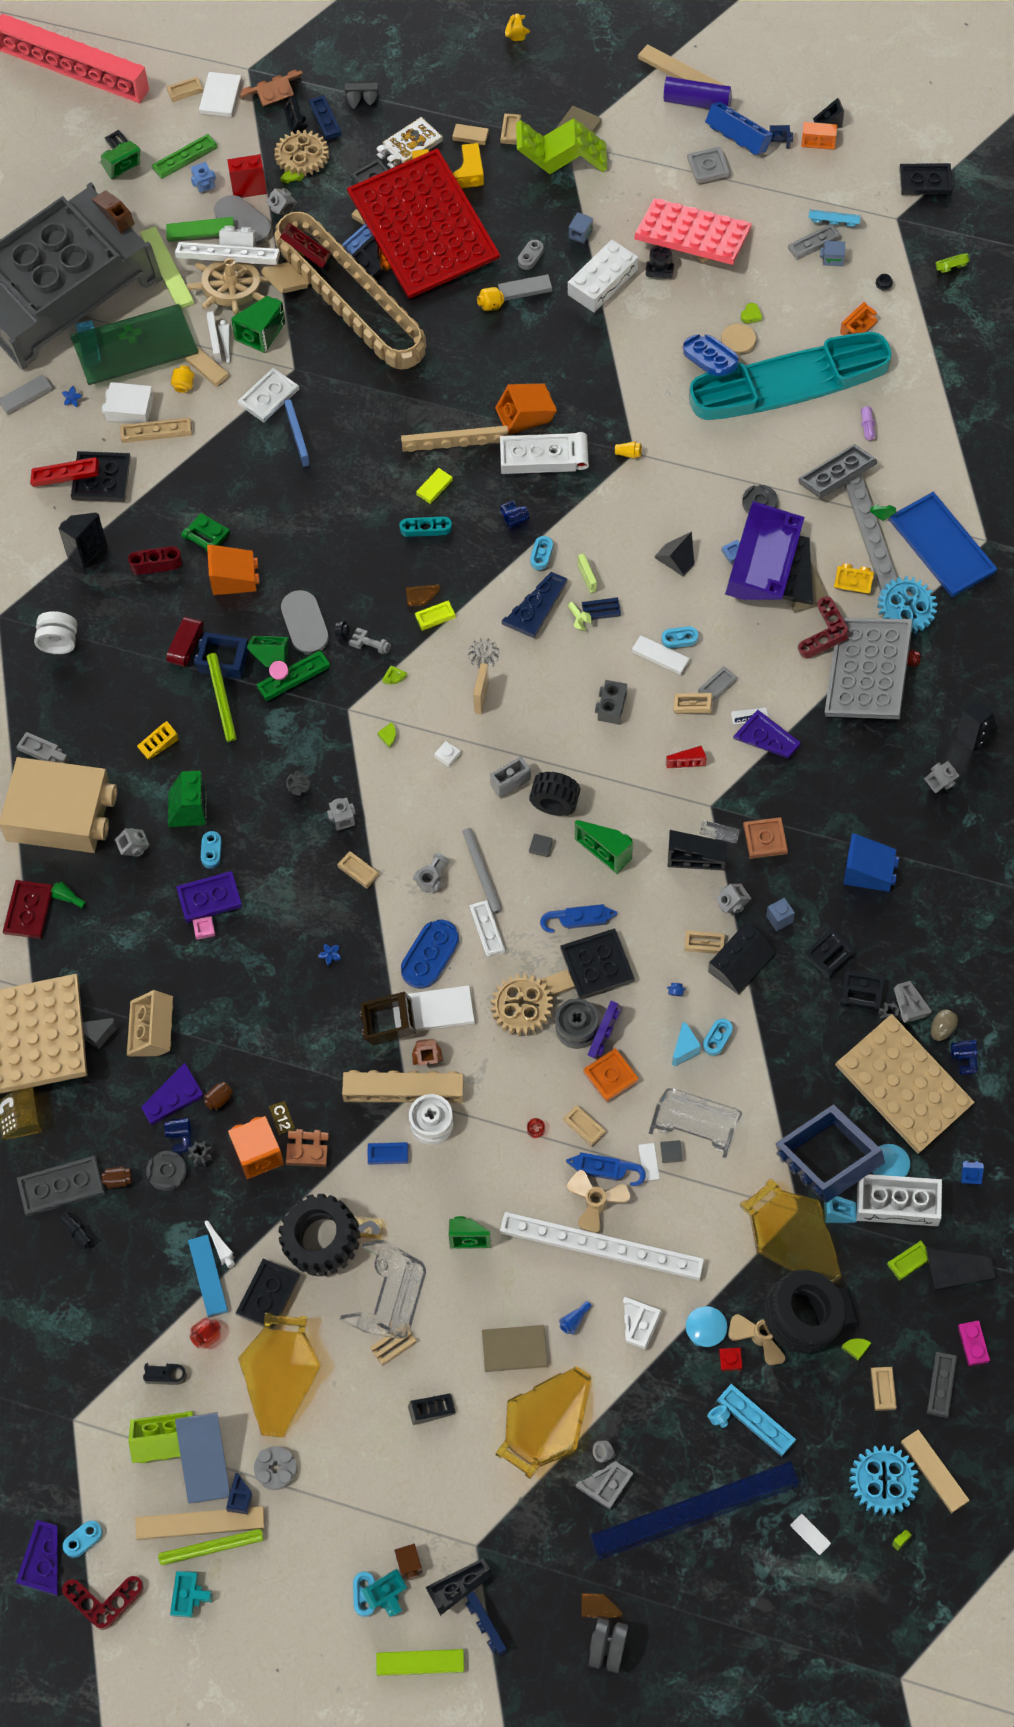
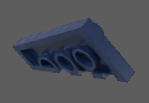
(536, 606)

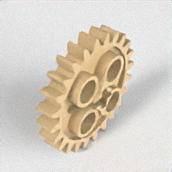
(301, 153)
(519, 1021)

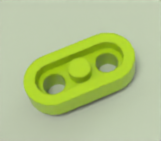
(958, 260)

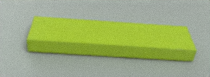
(420, 1662)

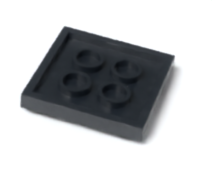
(111, 478)
(597, 963)

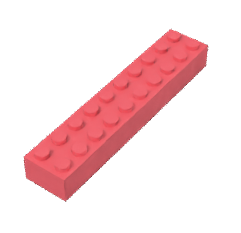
(73, 59)

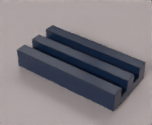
(601, 606)

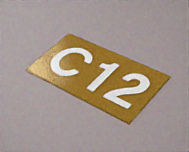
(281, 1117)

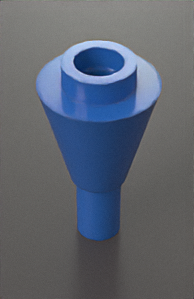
(571, 1321)

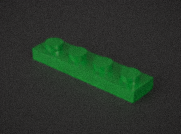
(297, 674)

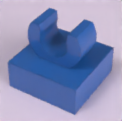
(972, 1172)

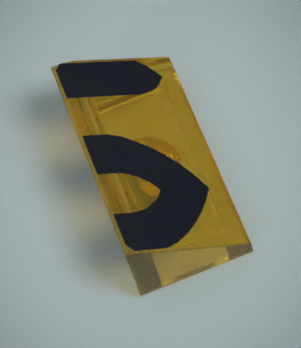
(370, 1227)

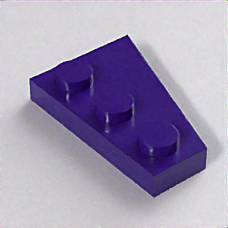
(767, 735)
(605, 1030)
(40, 1560)

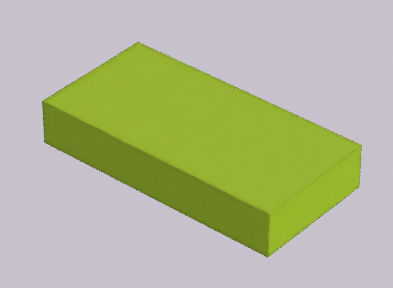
(908, 1261)

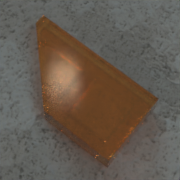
(421, 594)
(598, 1606)

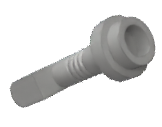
(361, 638)

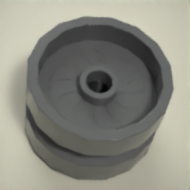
(576, 1023)
(607, 1645)

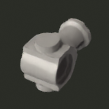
(431, 872)

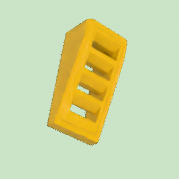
(154, 736)

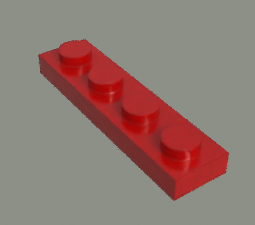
(64, 472)

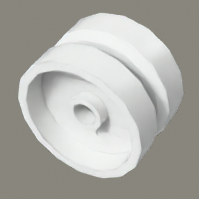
(55, 632)
(431, 1119)

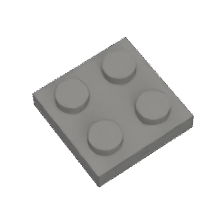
(708, 165)

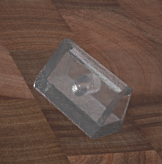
(720, 832)

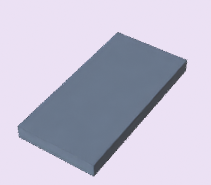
(202, 1457)

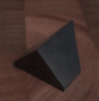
(831, 114)
(678, 554)

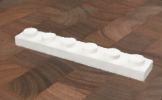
(221, 252)

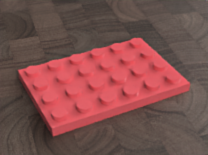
(693, 231)

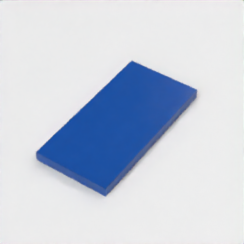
(943, 544)

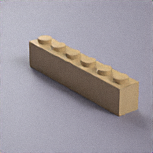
(401, 1086)

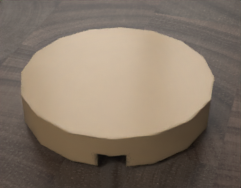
(739, 338)

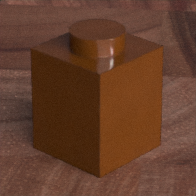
(408, 1562)

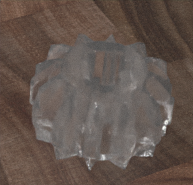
(483, 653)

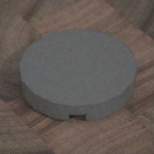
(761, 494)
(166, 1170)

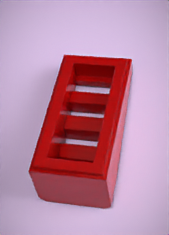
(688, 758)

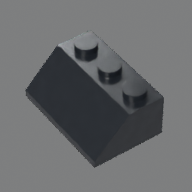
(82, 537)
(741, 958)

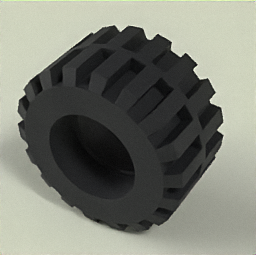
(554, 793)

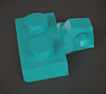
(384, 1592)
(187, 1594)

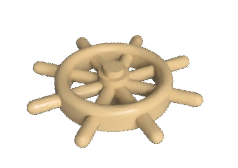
(229, 282)

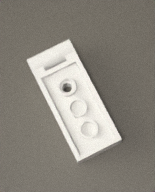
(544, 453)

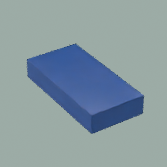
(387, 1153)

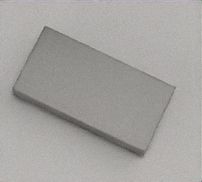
(718, 683)

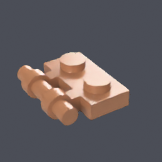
(305, 1154)

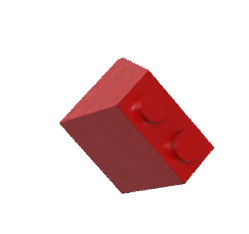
(247, 176)

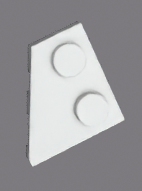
(639, 1322)

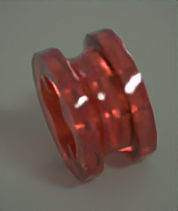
(531, 1132)

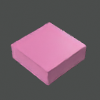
(203, 928)

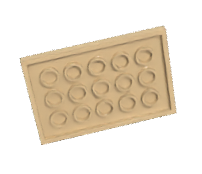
(904, 1083)

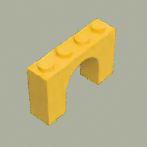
(471, 171)

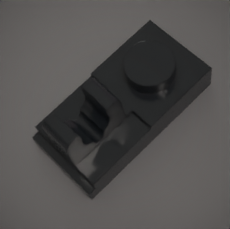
(294, 118)

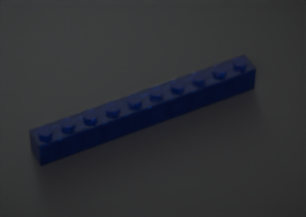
(694, 1510)

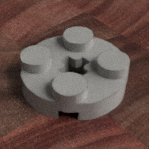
(265, 1475)

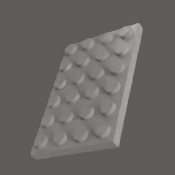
(869, 669)

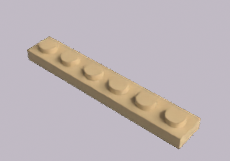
(455, 438)

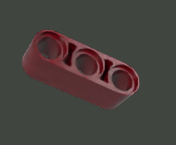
(147, 564)
(184, 641)

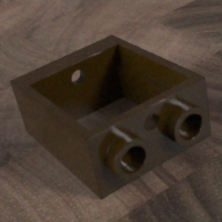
(407, 1027)

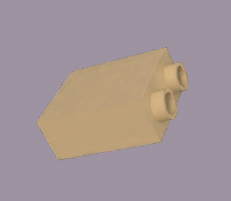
(57, 805)

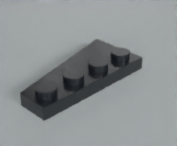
(800, 577)

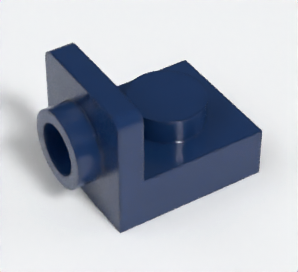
(781, 133)

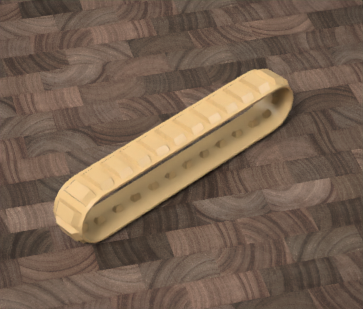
(395, 358)

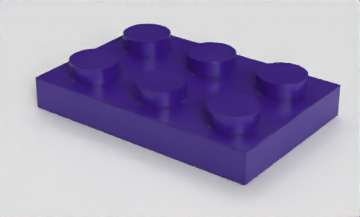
(209, 896)

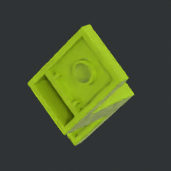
(561, 146)

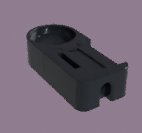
(162, 1374)

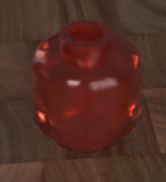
(205, 1333)

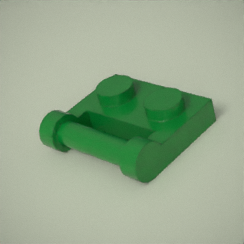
(207, 528)

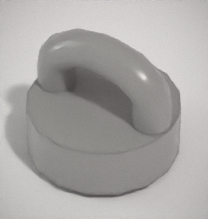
(603, 1451)

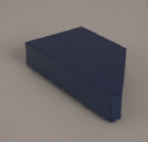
(239, 1497)

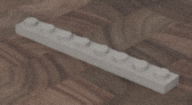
(870, 532)

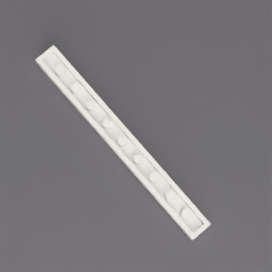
(602, 1246)

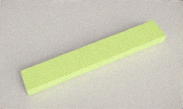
(168, 268)

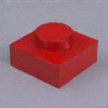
(730, 1359)

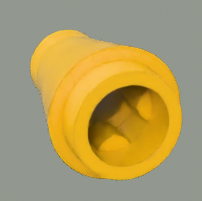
(629, 449)

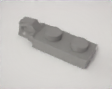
(41, 749)

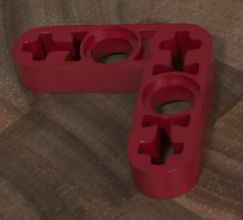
(833, 628)
(98, 1608)

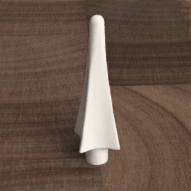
(224, 333)
(224, 1252)

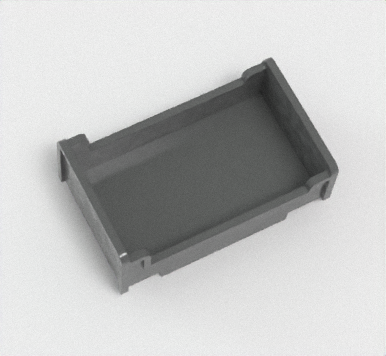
(63, 269)

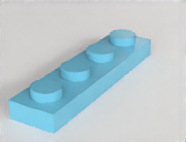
(756, 1420)

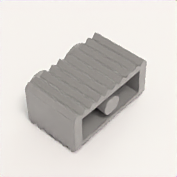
(510, 776)

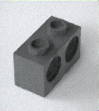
(614, 702)

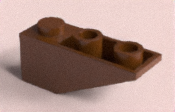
(114, 211)

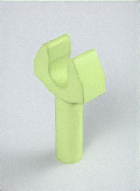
(580, 617)

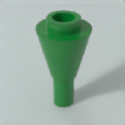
(63, 892)

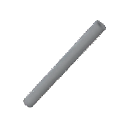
(482, 871)

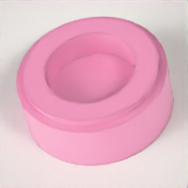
(278, 670)

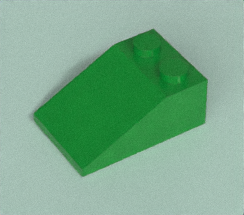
(605, 844)

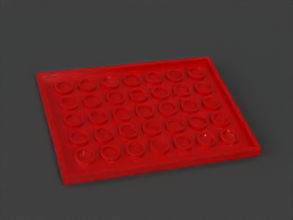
(423, 223)

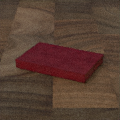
(305, 245)
(28, 909)

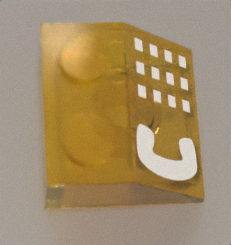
(19, 1114)

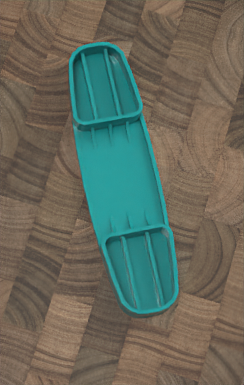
(791, 377)

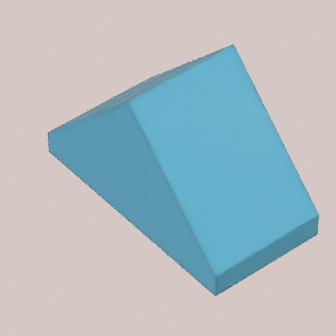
(686, 1046)
(840, 1211)

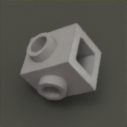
(281, 201)
(941, 776)
(341, 813)
(132, 842)
(733, 898)

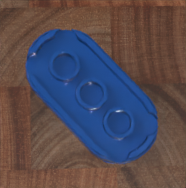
(710, 355)
(429, 954)

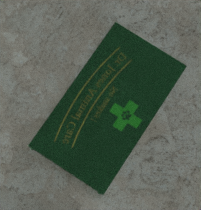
(134, 344)

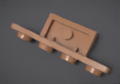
(274, 90)

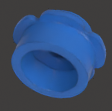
(676, 989)

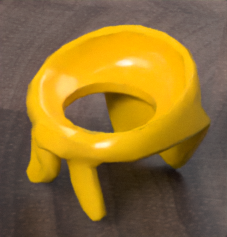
(518, 31)

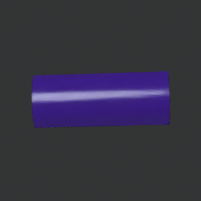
(695, 93)

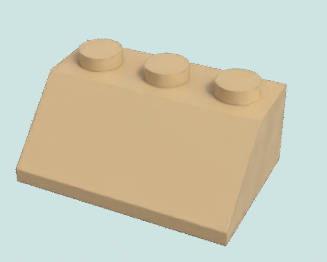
(150, 1024)

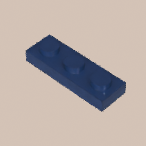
(325, 117)
(485, 1625)

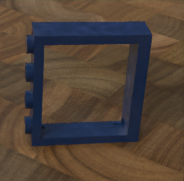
(827, 1191)

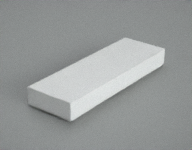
(214, 338)
(660, 655)
(487, 929)

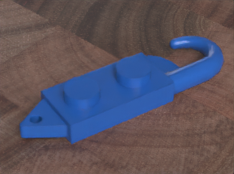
(579, 917)
(605, 1167)

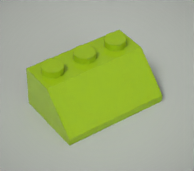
(154, 1437)

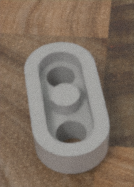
(533, 252)

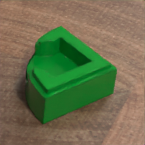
(883, 512)

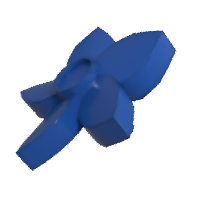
(71, 396)
(330, 953)

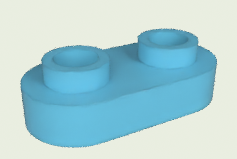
(541, 554)
(679, 636)
(211, 848)
(717, 1038)
(82, 1539)
(358, 1596)

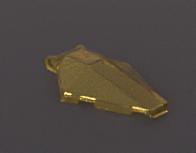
(792, 1231)
(279, 1373)
(545, 1421)

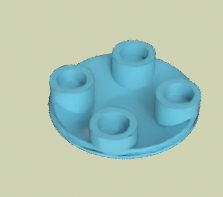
(896, 1161)
(706, 1326)

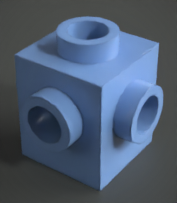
(202, 177)

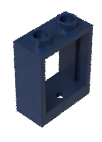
(230, 671)

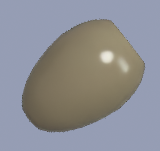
(943, 1025)

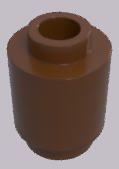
(217, 1096)
(117, 1177)

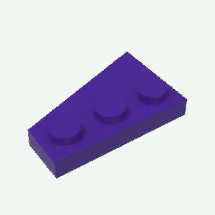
(172, 1096)

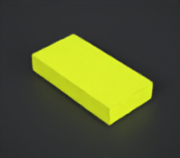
(434, 486)
(435, 615)

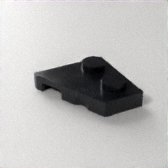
(369, 257)

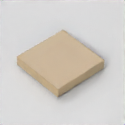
(284, 277)
(481, 688)

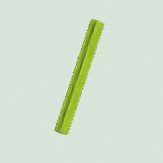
(221, 697)
(210, 1547)

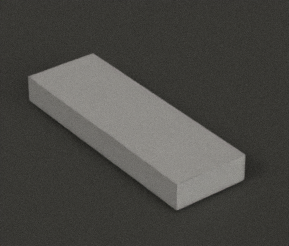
(813, 241)
(525, 287)
(25, 394)

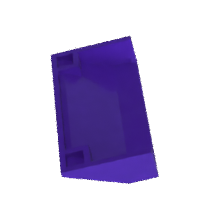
(764, 554)

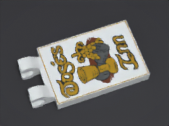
(413, 137)

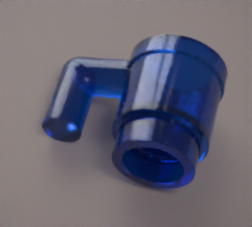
(514, 515)
(966, 1050)
(179, 1129)

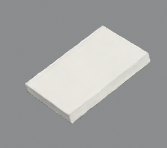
(220, 94)
(268, 395)

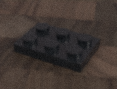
(925, 179)
(267, 1292)

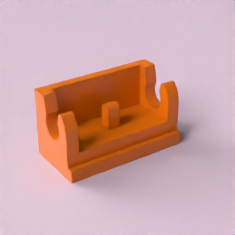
(819, 135)
(859, 320)

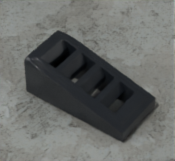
(424, 1417)

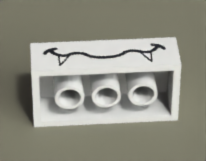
(602, 275)
(899, 1200)

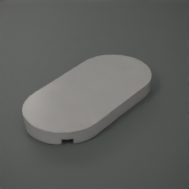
(244, 216)
(304, 622)

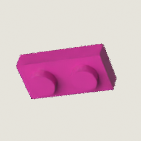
(973, 1343)

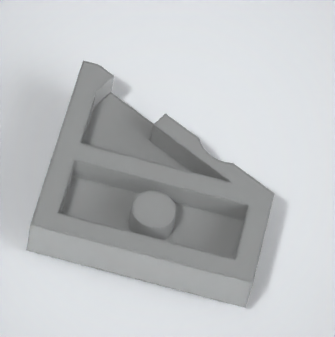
(910, 1002)
(606, 1484)

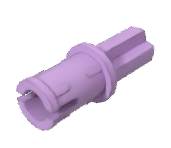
(868, 423)

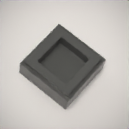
(540, 845)
(671, 1151)

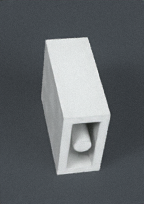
(128, 403)

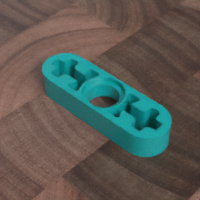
(412, 531)

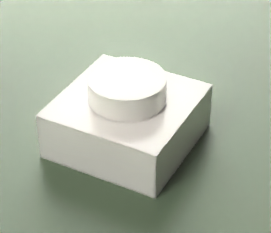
(447, 754)

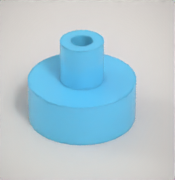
(719, 1416)

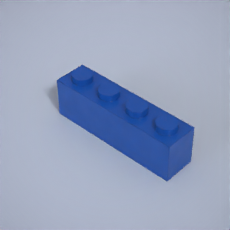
(738, 128)

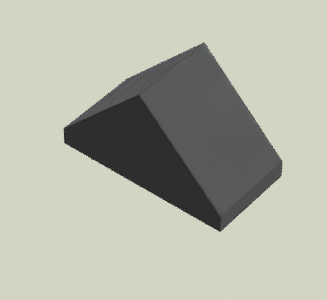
(98, 1031)

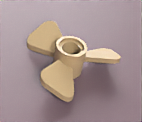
(581, 1186)
(741, 1328)

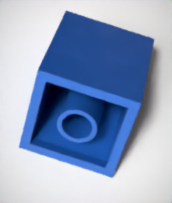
(870, 864)

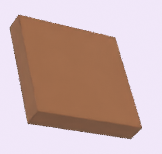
(765, 838)

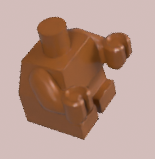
(426, 1051)

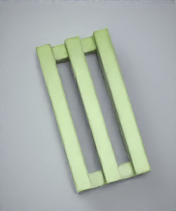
(587, 573)

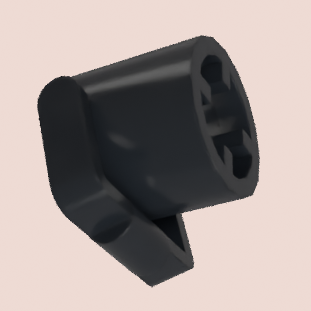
(660, 263)

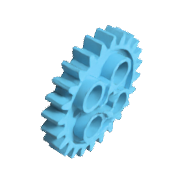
(906, 603)
(903, 1481)

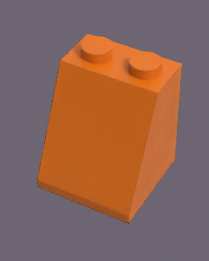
(525, 407)
(232, 570)
(256, 1147)

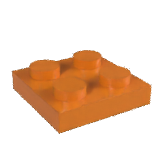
(610, 1075)

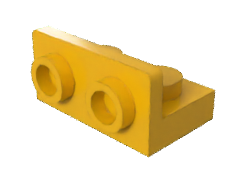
(854, 579)

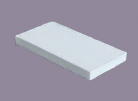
(440, 1008)

